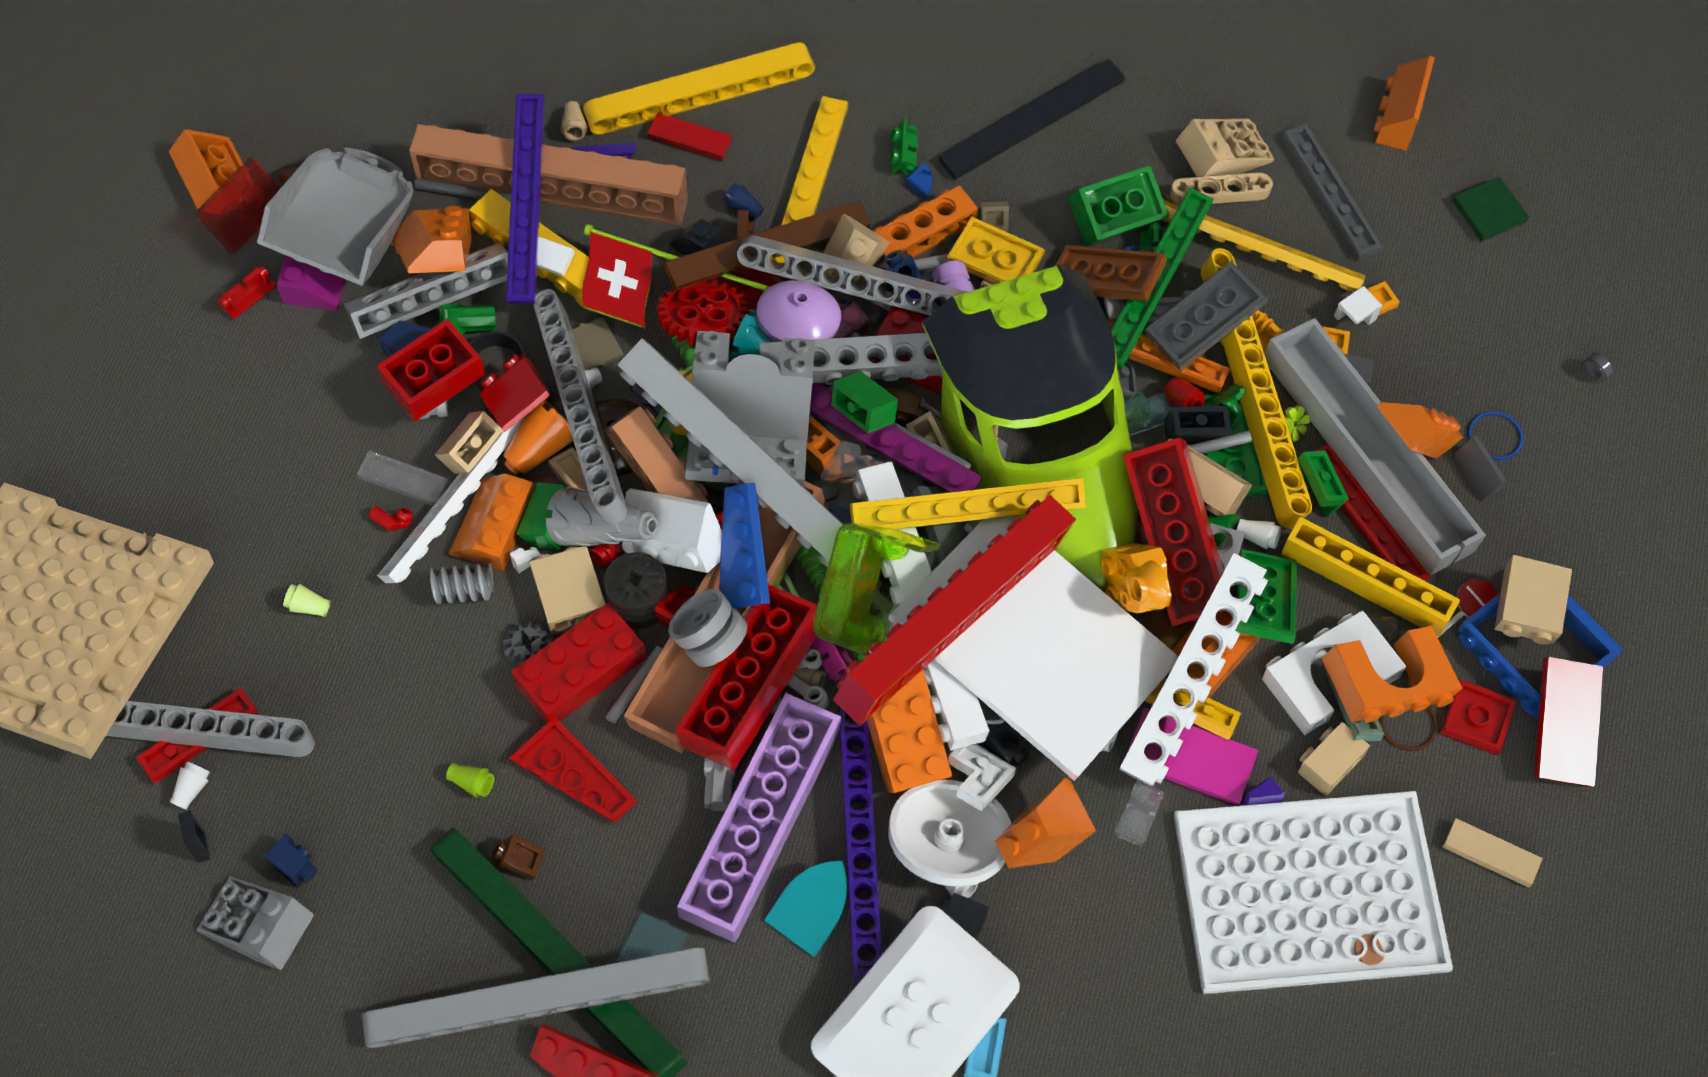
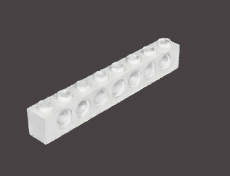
(1238, 572)

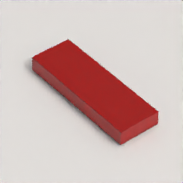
(689, 136)

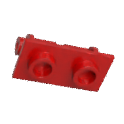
(246, 292)

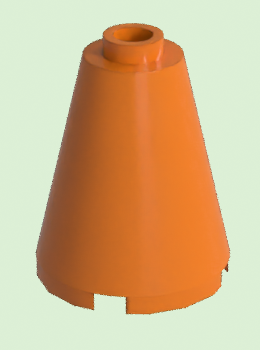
(537, 438)

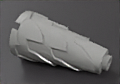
(579, 523)

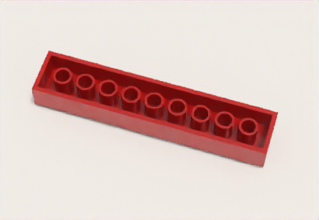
(952, 609)

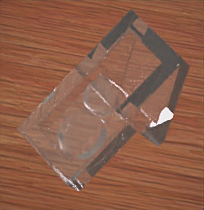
(846, 463)
(1139, 813)

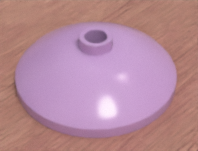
(798, 311)

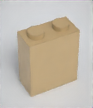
(567, 587)
(1533, 600)

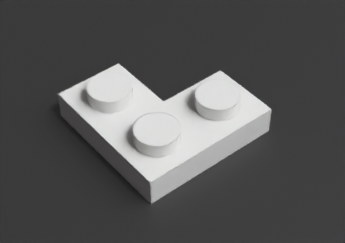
(986, 774)

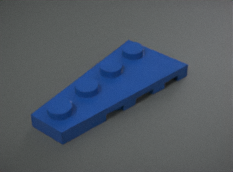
(742, 554)

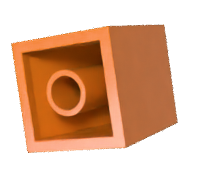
(1046, 828)

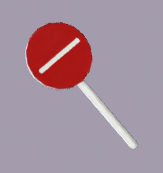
(1472, 597)

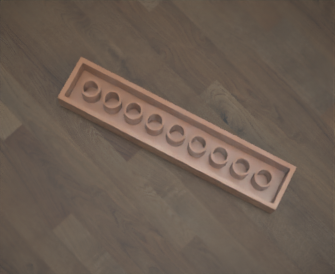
(567, 175)

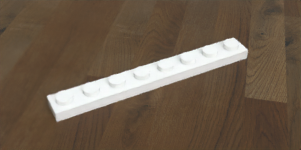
(448, 505)

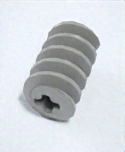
(462, 584)

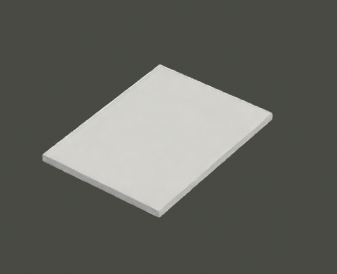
(1050, 654)
(1296, 884)

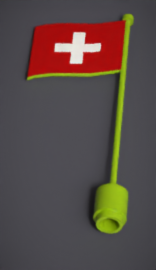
(621, 277)

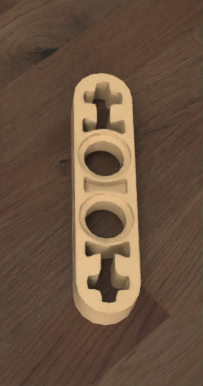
(1257, 183)

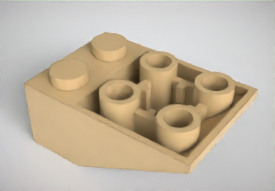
(1223, 147)

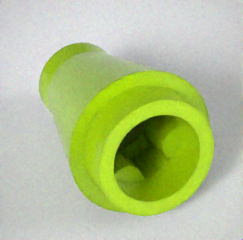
(472, 779)

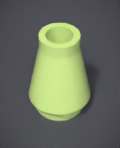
(302, 600)

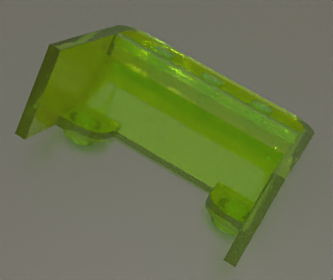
(852, 580)

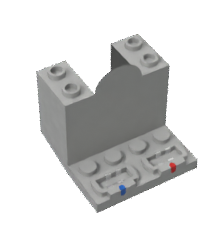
(758, 398)

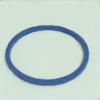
(1510, 419)

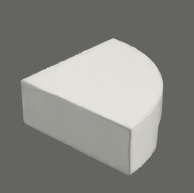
(521, 558)

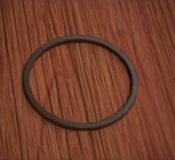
(1412, 748)

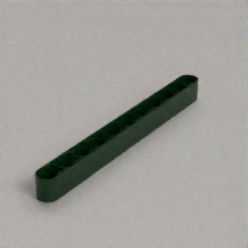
(552, 950)

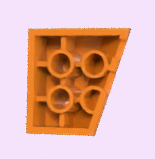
(434, 240)

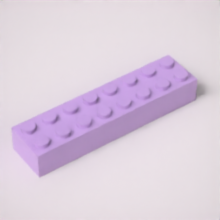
(759, 818)

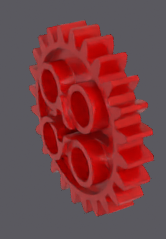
(701, 308)

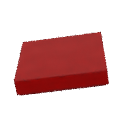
(1479, 717)

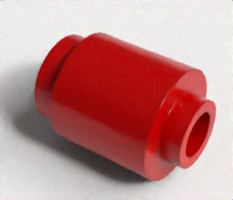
(1183, 394)

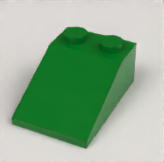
(1117, 206)

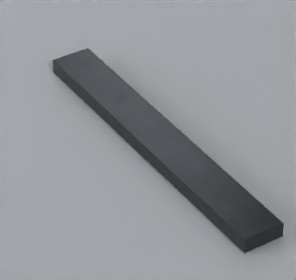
(1031, 119)

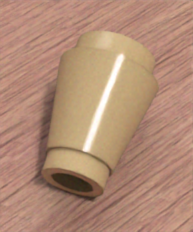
(573, 122)

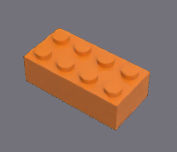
(909, 739)

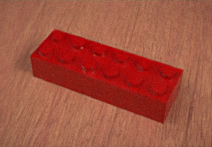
(1177, 523)
(749, 680)

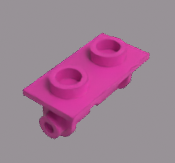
(836, 662)

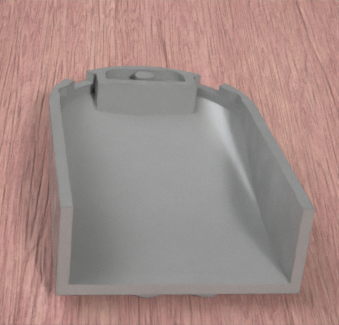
(338, 212)

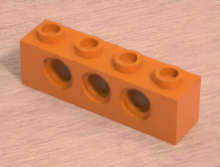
(936, 226)

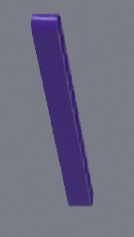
(860, 849)

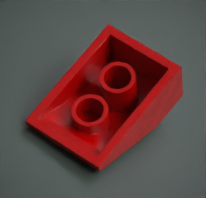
(513, 390)

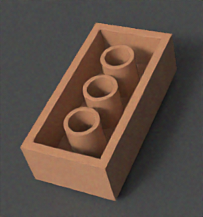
(651, 456)

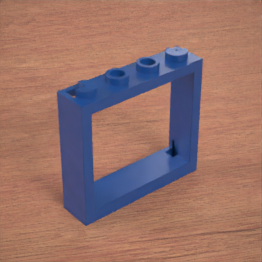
(1575, 620)

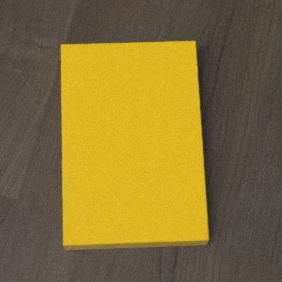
(994, 252)

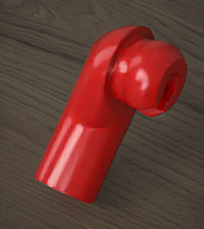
(397, 521)

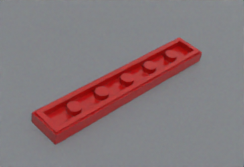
(1372, 523)

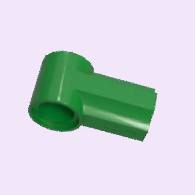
(468, 317)

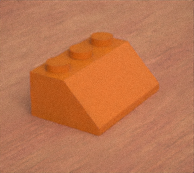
(1403, 103)
(204, 162)
(1422, 428)
(493, 521)
(1233, 657)

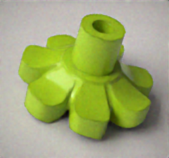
(1295, 421)

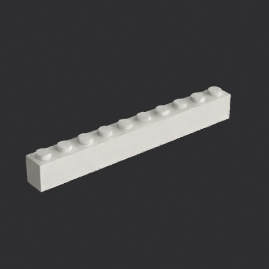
(952, 701)

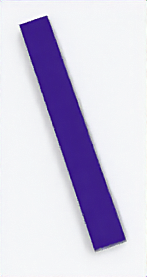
(525, 199)

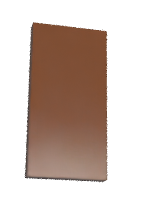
(1115, 271)

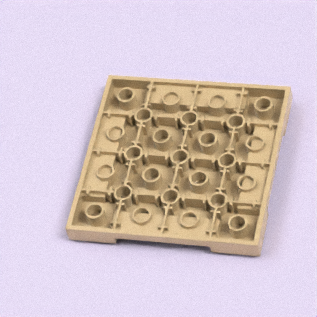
(81, 616)

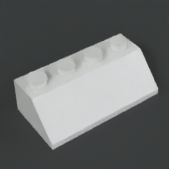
(685, 534)

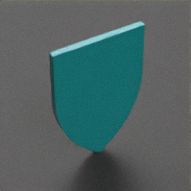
(811, 906)

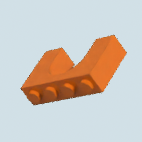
(1370, 697)

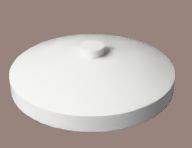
(945, 836)

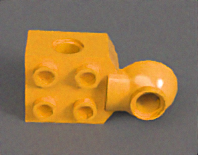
(1136, 577)

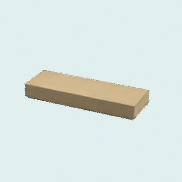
(1492, 853)

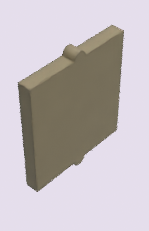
(596, 344)

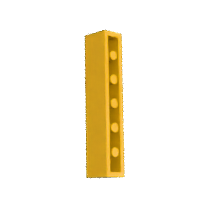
(492, 218)
(1369, 576)

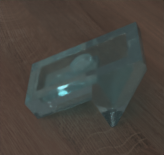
(1146, 413)

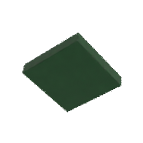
(1490, 209)

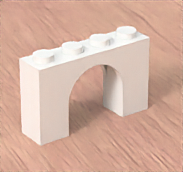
(1291, 676)

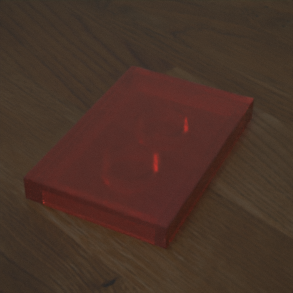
(238, 205)

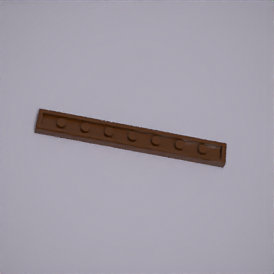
(723, 258)

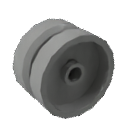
(708, 628)

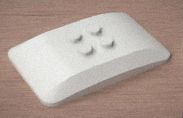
(918, 1005)

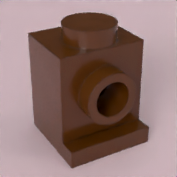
(908, 406)

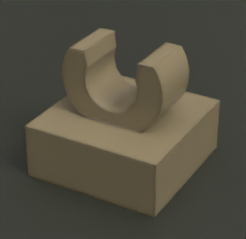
(996, 214)
(881, 603)

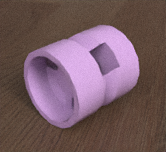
(953, 275)

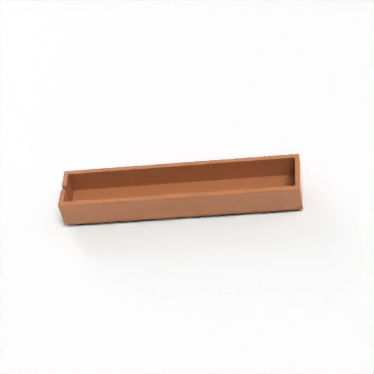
(674, 676)

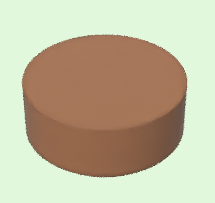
(1370, 956)

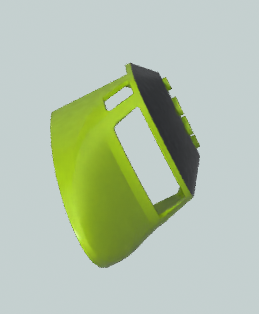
(1029, 359)

